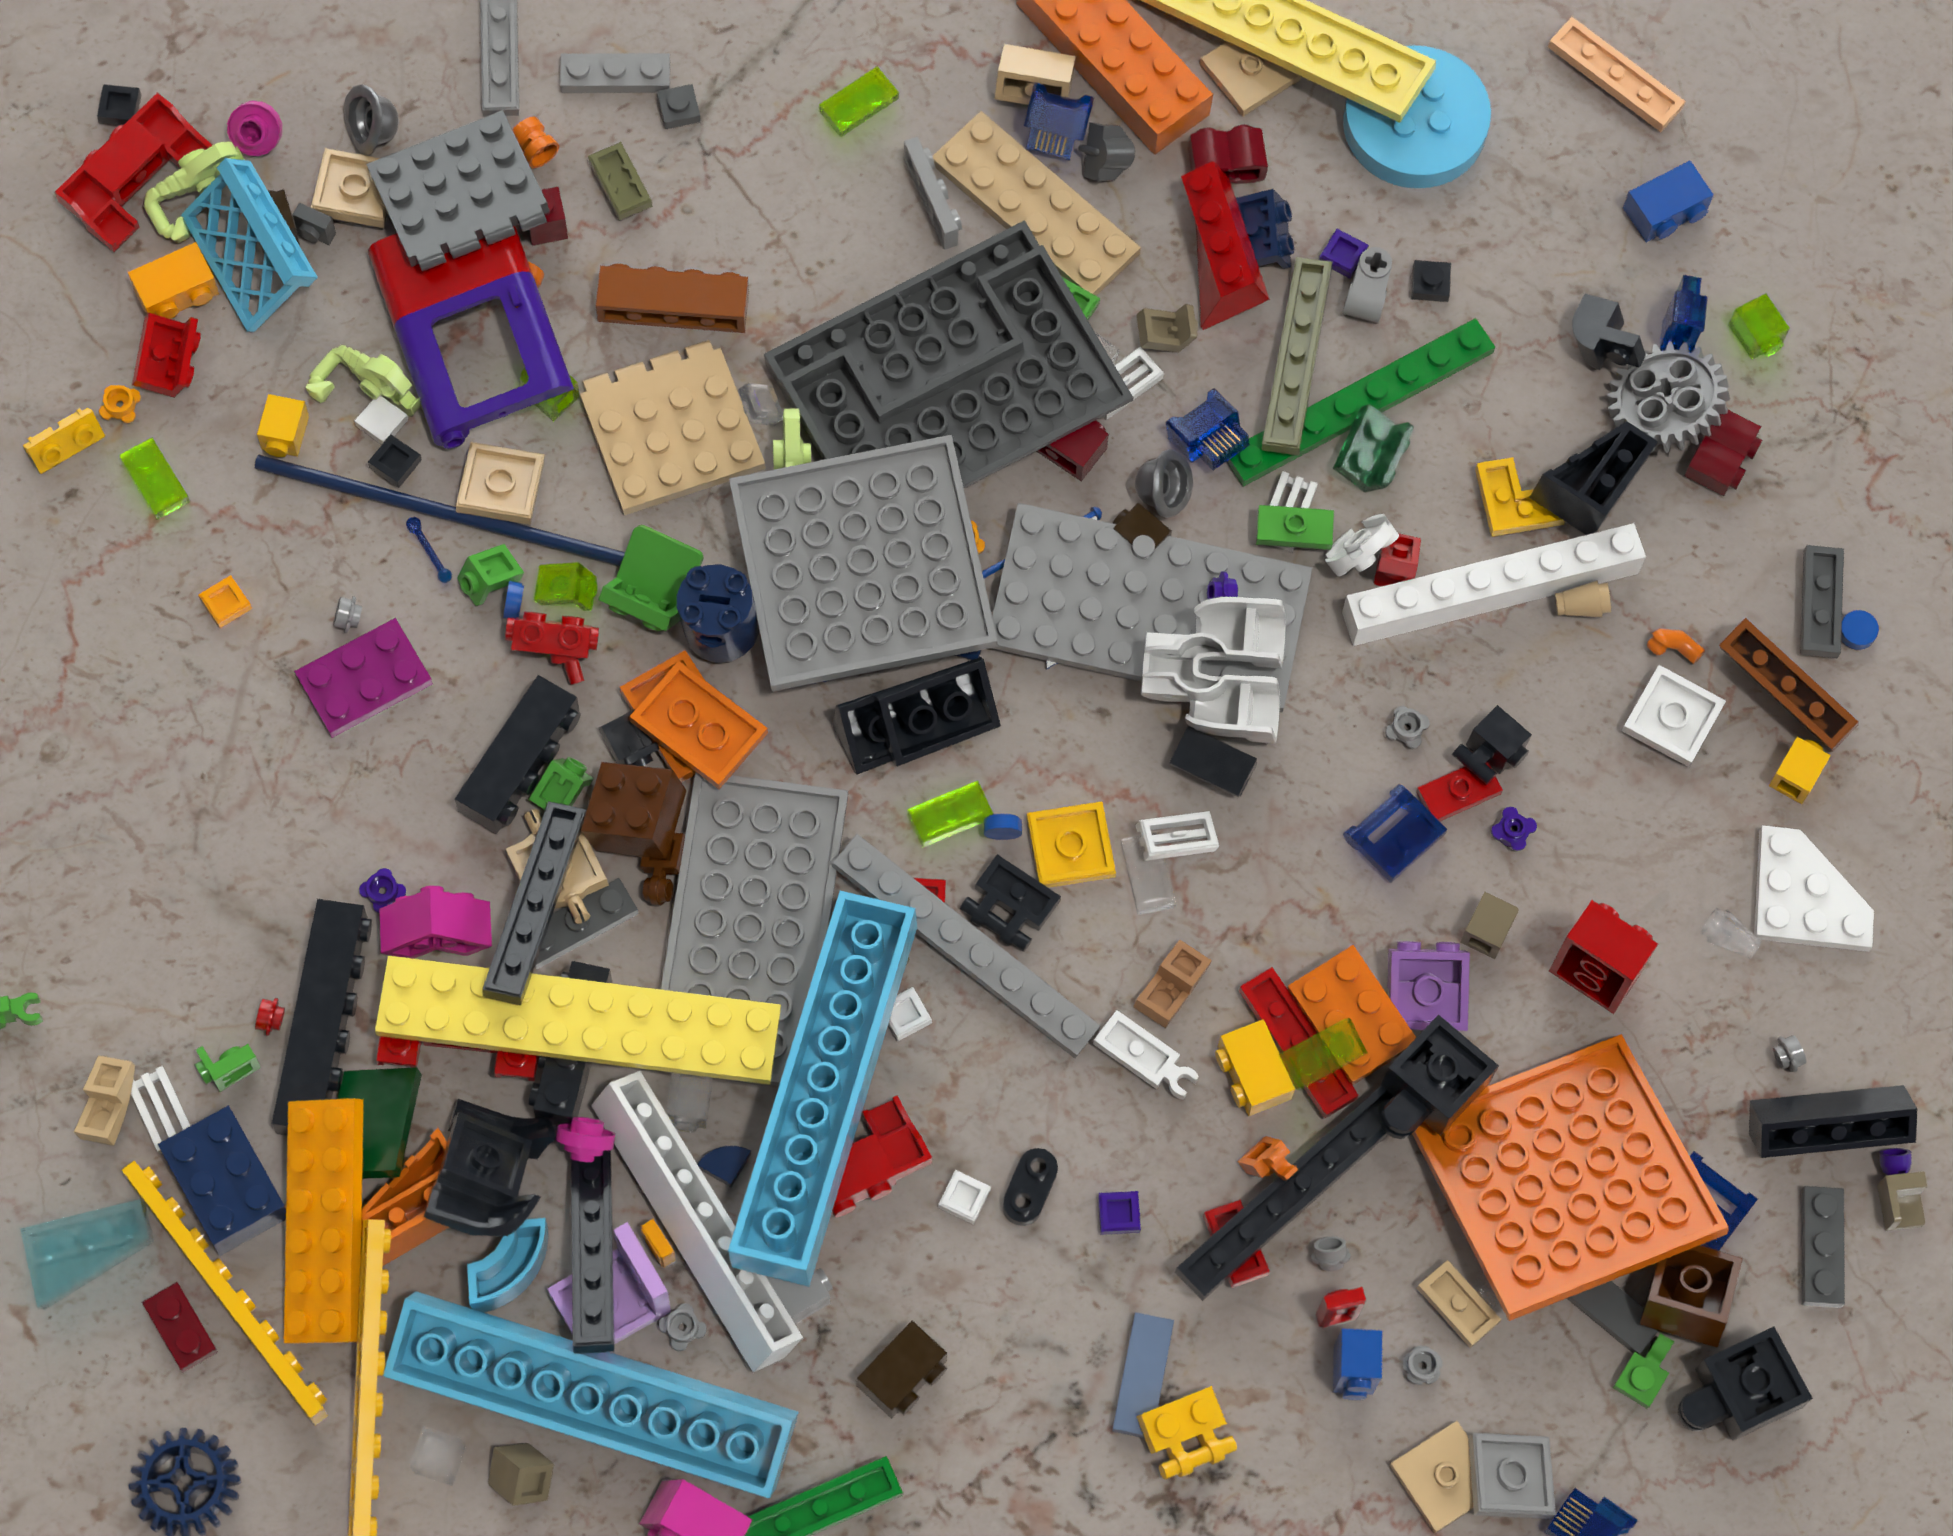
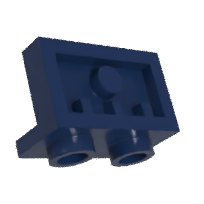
(1267, 226)

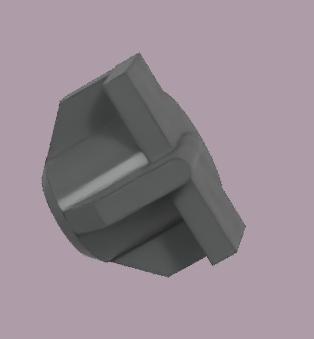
(1107, 152)

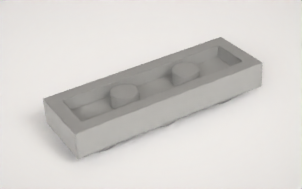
(615, 73)
(932, 192)

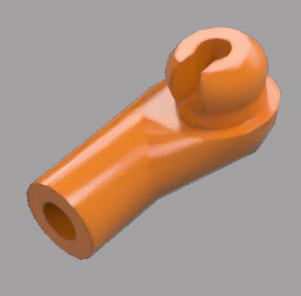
(1676, 640)

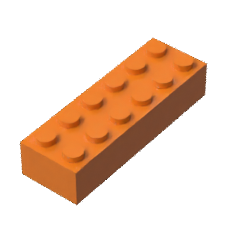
(1125, 65)

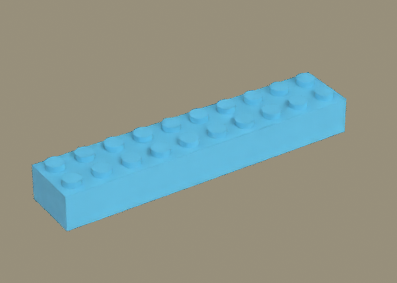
(823, 1089)
(591, 1394)

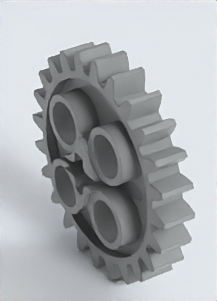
(1671, 395)

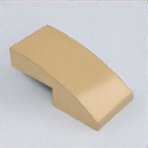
(109, 1096)

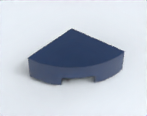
(725, 1163)

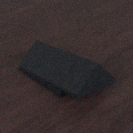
(917, 717)

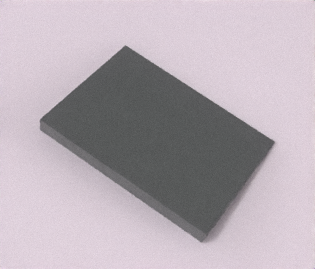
(923, 354)

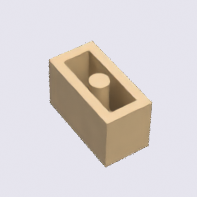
(1024, 66)

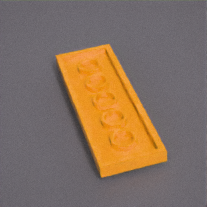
(323, 1220)

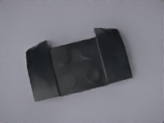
(485, 1171)

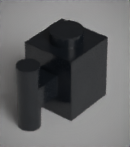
(1494, 741)

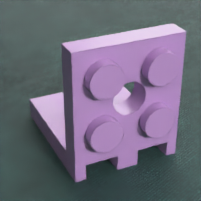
(638, 1290)

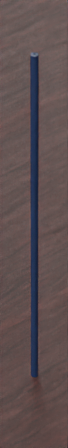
(449, 513)

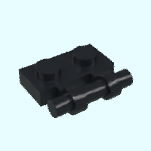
(1018, 894)

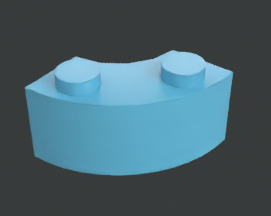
(509, 1267)

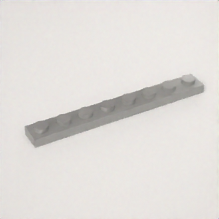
(969, 947)

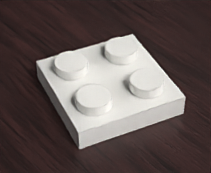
(1673, 715)

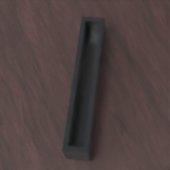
(323, 1006)

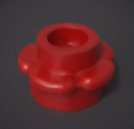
(269, 1016)

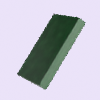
(387, 1115)

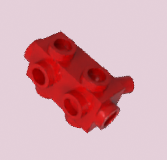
(563, 640)

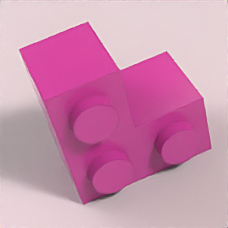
(435, 922)
(689, 1511)

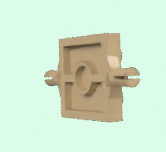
(583, 874)

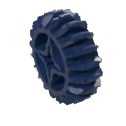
(167, 1483)

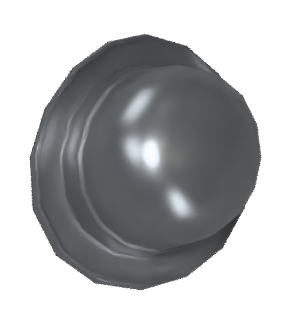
(369, 118)
(1165, 483)

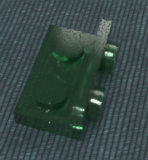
(1372, 450)

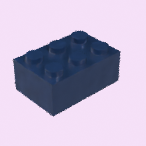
(223, 1180)

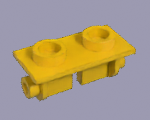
(71, 437)

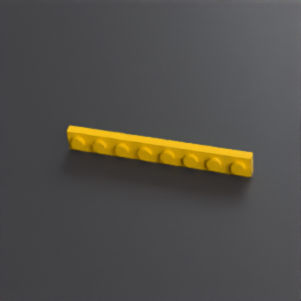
(237, 1304)
(369, 1365)

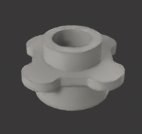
(1411, 717)
(686, 1316)

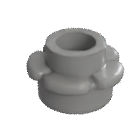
(347, 614)
(1789, 1053)
(1331, 1253)
(1430, 1358)

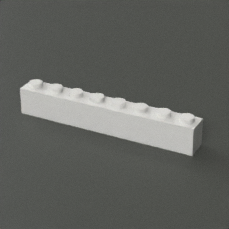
(1492, 584)
(695, 1220)

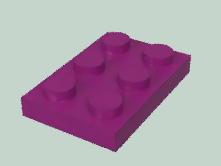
(363, 677)

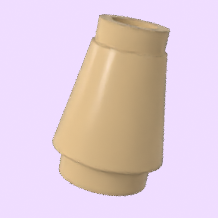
(1585, 600)

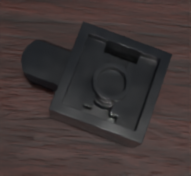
(1434, 1080)
(1745, 1387)

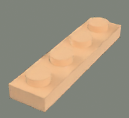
(1616, 74)

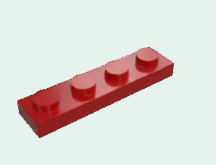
(1288, 1027)

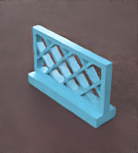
(264, 226)

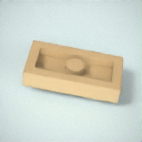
(1458, 1303)

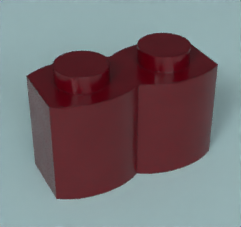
(1236, 151)
(1722, 454)

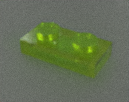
(859, 101)
(154, 478)
(950, 813)
(1323, 1053)

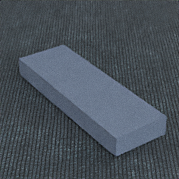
(1142, 1371)

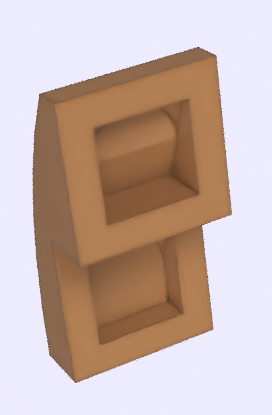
(1172, 983)

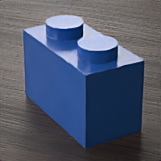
(1668, 202)
(1357, 1363)

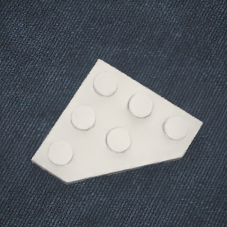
(1805, 896)

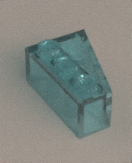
(82, 1247)

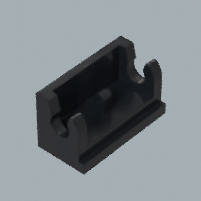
(1214, 761)

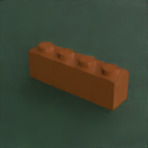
(672, 298)
(1789, 684)

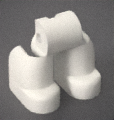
(1225, 631)

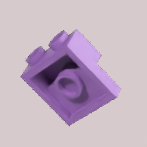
(1429, 983)

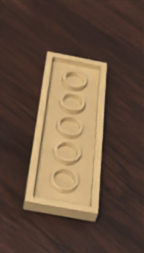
(1020, 187)

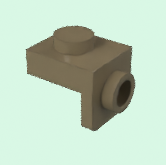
(1167, 329)

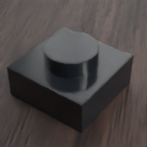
(118, 104)
(1431, 281)
(394, 461)

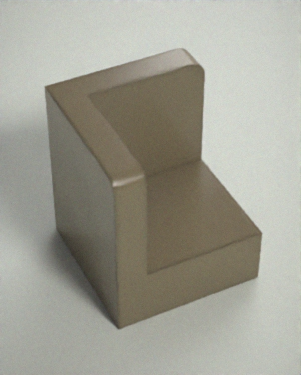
(1489, 925)
(1902, 1200)
(520, 1474)

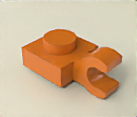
(1268, 1158)

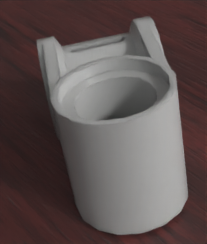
(1368, 288)

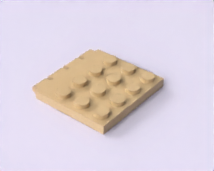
(670, 427)

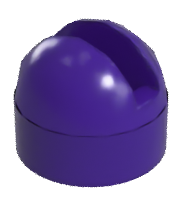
(1895, 1161)

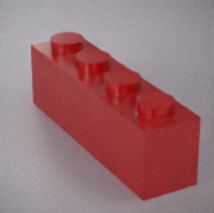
(1226, 261)

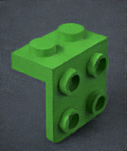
(651, 578)

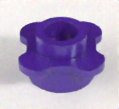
(1222, 587)
(1507, 837)
(379, 880)

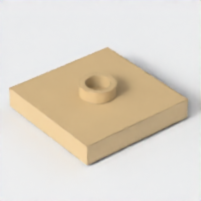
(1246, 77)
(347, 189)
(500, 483)
(1438, 1476)

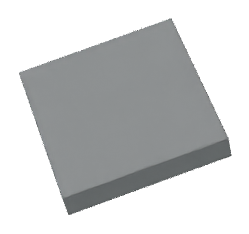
(1511, 1476)

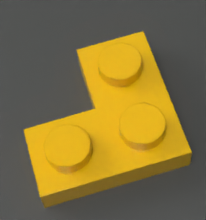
(1505, 504)

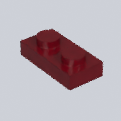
(180, 1327)

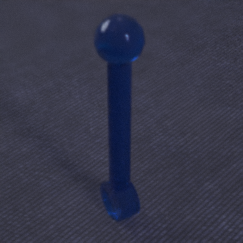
(414, 526)

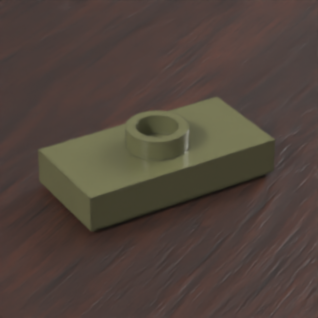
(620, 181)

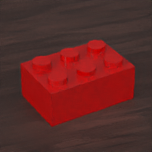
(1603, 955)

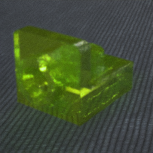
(566, 585)

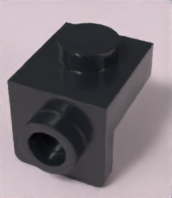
(628, 742)

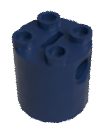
(717, 612)

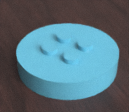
(1436, 136)

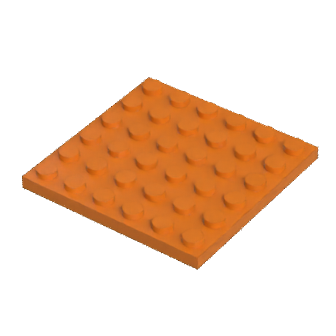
(1569, 1178)

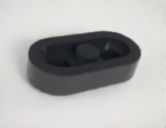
(1030, 1185)

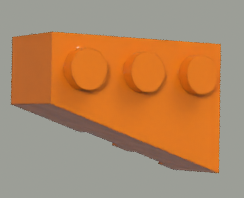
(405, 1200)

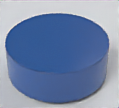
(513, 600)
(1859, 630)
(1002, 827)

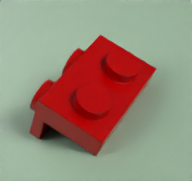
(166, 355)

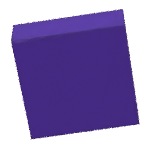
(1343, 252)
(1119, 1213)

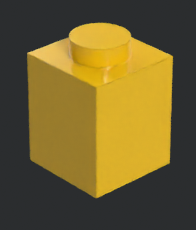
(282, 426)
(1800, 769)

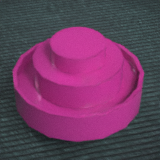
(254, 128)
(585, 1138)

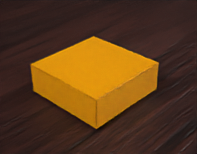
(225, 601)
(658, 1243)

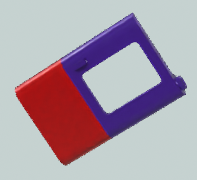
(422, 298)

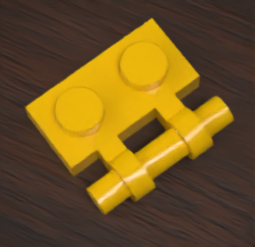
(1180, 1421)

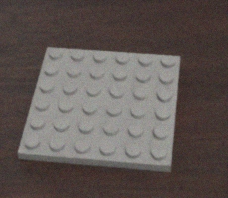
(862, 563)

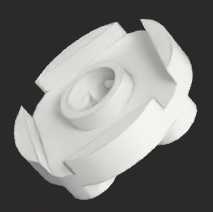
(1359, 548)

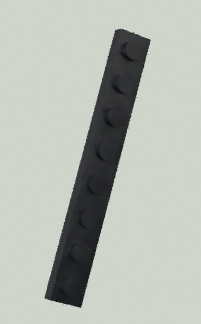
(1285, 1200)

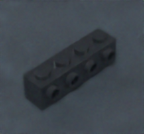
(518, 754)
(565, 1080)
(1832, 1121)

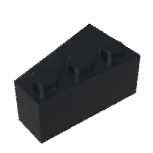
(1594, 480)

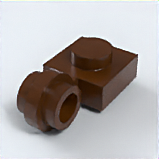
(658, 888)

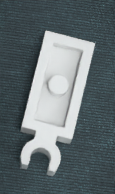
(1143, 1054)

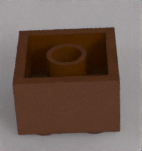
(634, 810)
(1692, 1294)

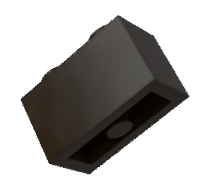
(903, 1370)

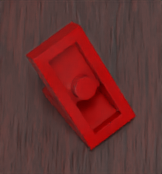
(1398, 561)

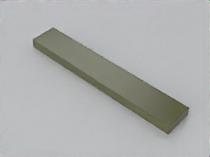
(1297, 356)

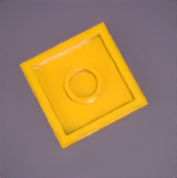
(1071, 845)

